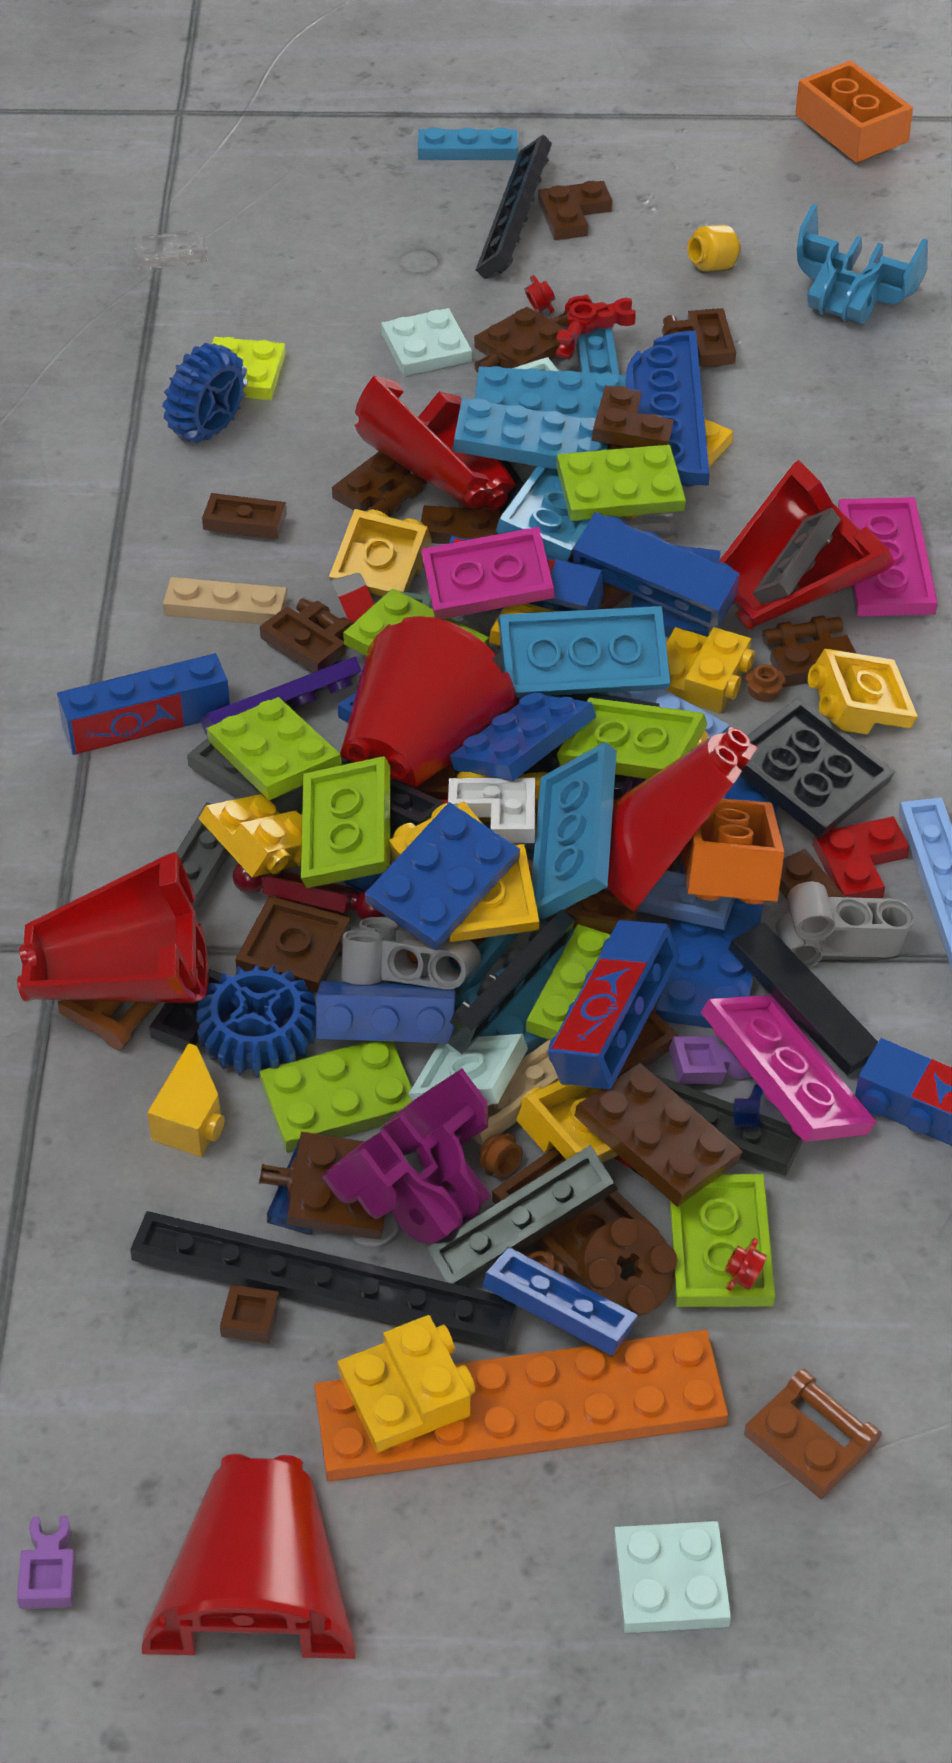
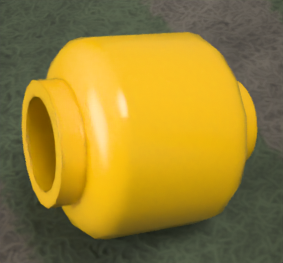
(714, 248)

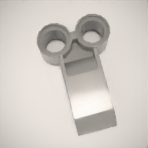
(842, 925)
(380, 954)

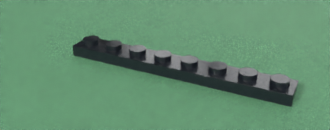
(322, 1279)

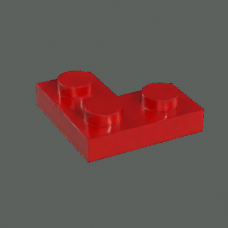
(853, 850)

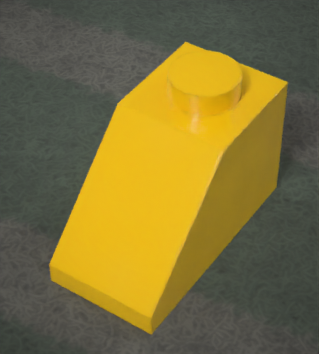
(187, 1107)

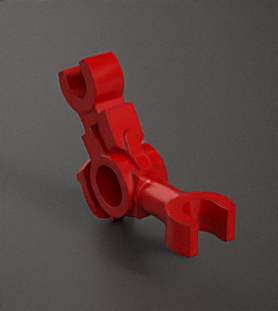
(585, 316)

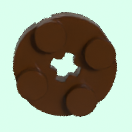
(651, 1259)

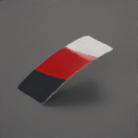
(353, 595)

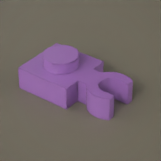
(703, 1061)
(48, 1571)

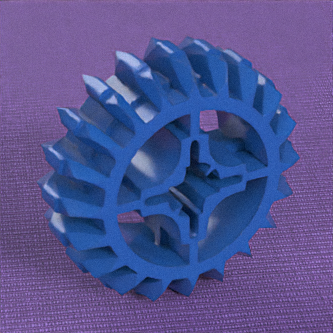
(204, 392)
(254, 1033)

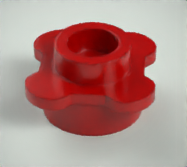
(540, 295)
(744, 1266)

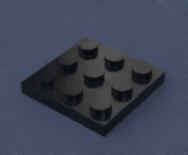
(812, 767)

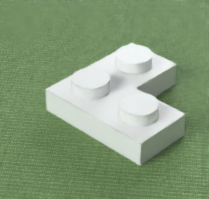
(505, 801)

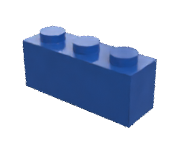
(384, 1012)

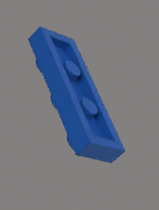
(560, 1301)

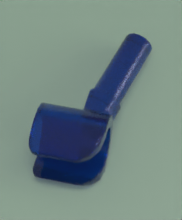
(747, 1109)

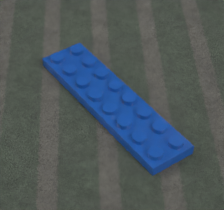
(705, 963)

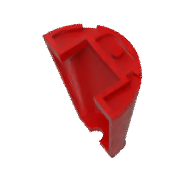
(426, 444)
(845, 561)
(423, 696)
(666, 811)
(120, 943)
(254, 1565)

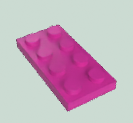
(908, 584)
(788, 1068)

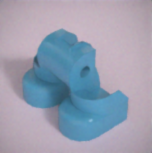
(846, 292)

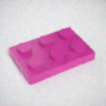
(487, 573)

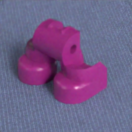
(447, 1189)

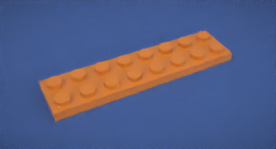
(544, 1406)

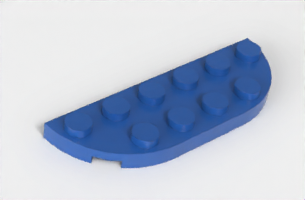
(672, 389)

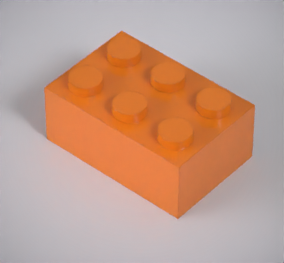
(853, 111)
(735, 854)

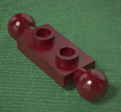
(290, 887)

